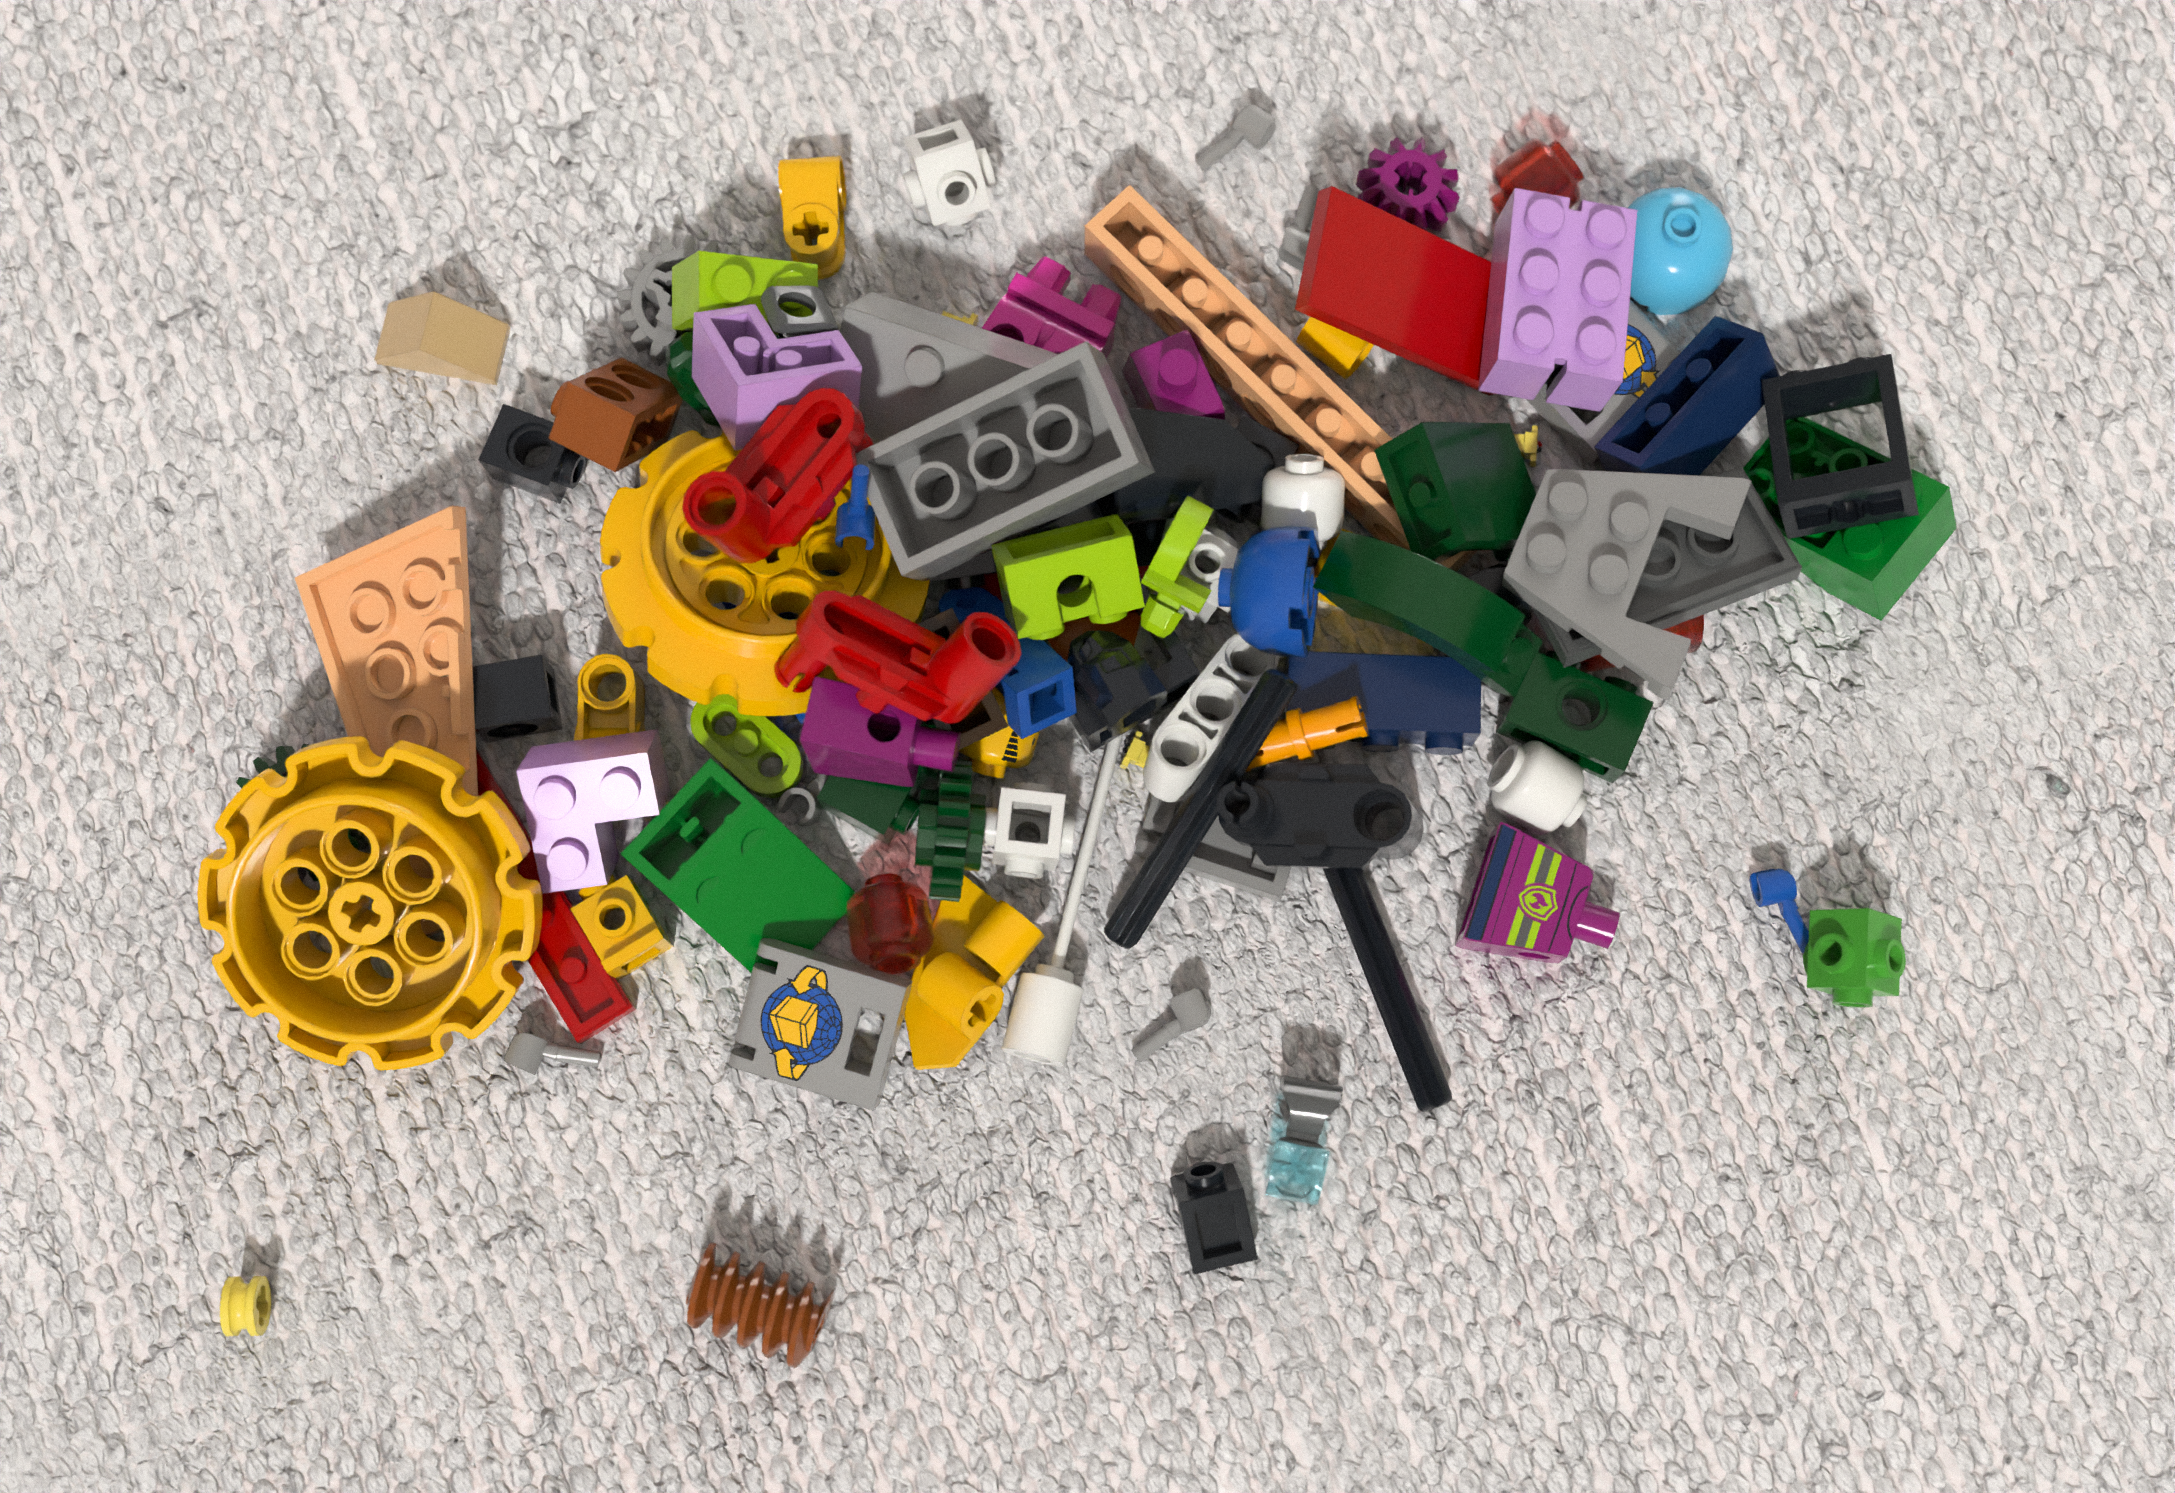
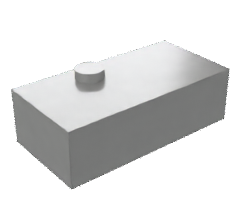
(924, 361)
(1003, 463)

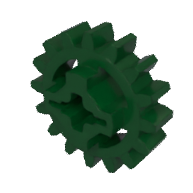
(950, 831)

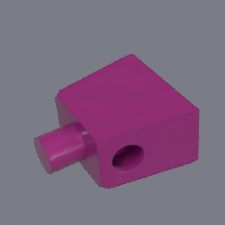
(1173, 378)
(850, 739)

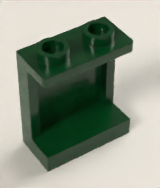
(1458, 487)

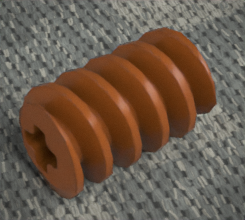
(756, 1307)

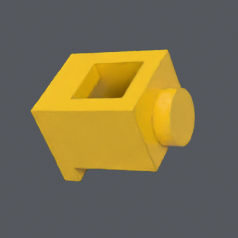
(633, 943)

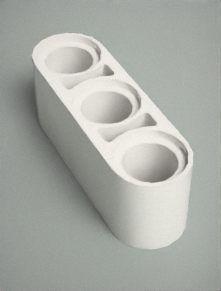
(1189, 734)

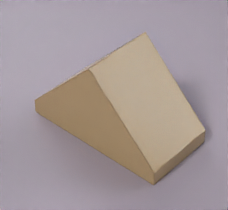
(442, 339)

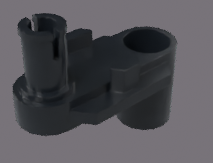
(1317, 816)

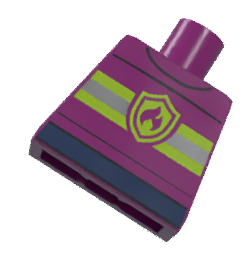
(1532, 902)

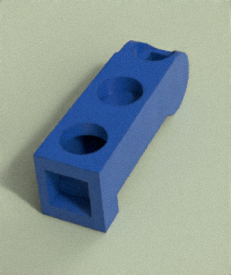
(1030, 686)

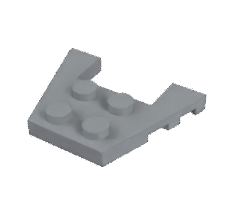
(1590, 549)

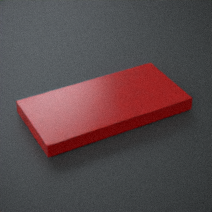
(1395, 286)

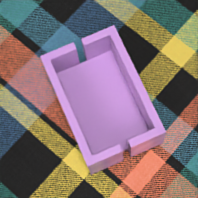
(1558, 299)

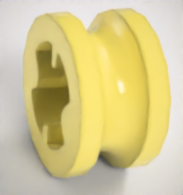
(245, 1306)

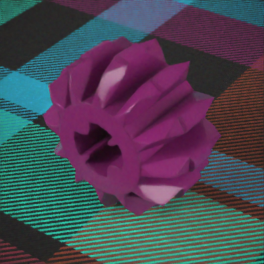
(1413, 170)

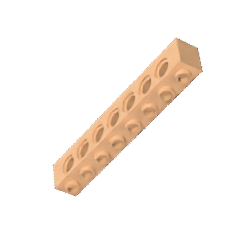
(1246, 354)

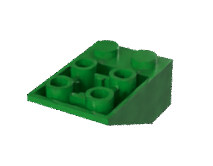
(1864, 563)
(738, 869)

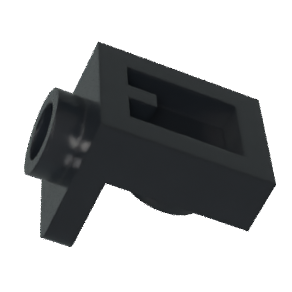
(1213, 1216)

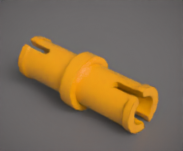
(1308, 731)

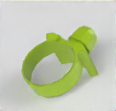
(1163, 575)

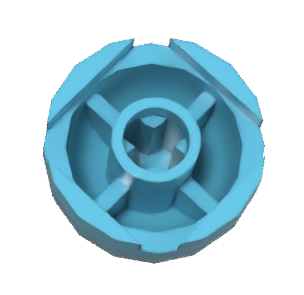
(1678, 250)

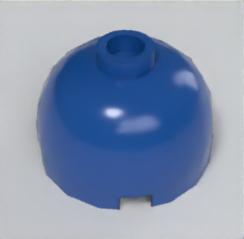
(1274, 590)

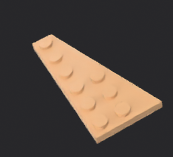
(400, 643)

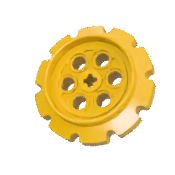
(666, 595)
(336, 999)

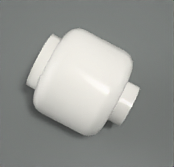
(1304, 496)
(1537, 787)

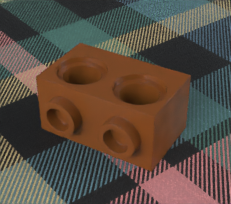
(615, 413)

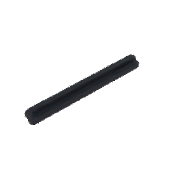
(1200, 808)
(1389, 988)

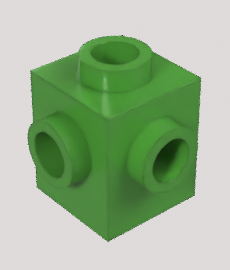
(1854, 955)

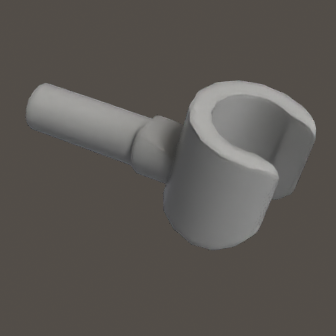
(1250, 124)
(1295, 237)
(810, 792)
(1190, 1012)
(528, 1051)

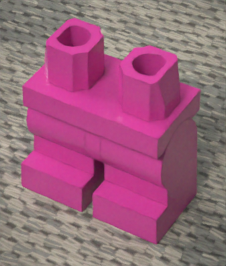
(1042, 317)

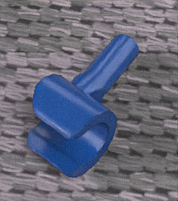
(856, 515)
(1780, 888)

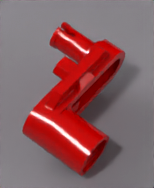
(779, 478)
(899, 659)

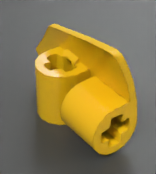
(963, 975)

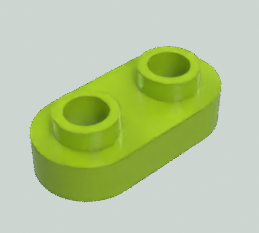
(747, 747)

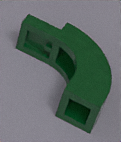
(1431, 604)

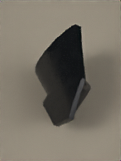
(1191, 459)

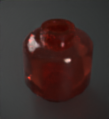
(1537, 169)
(889, 924)

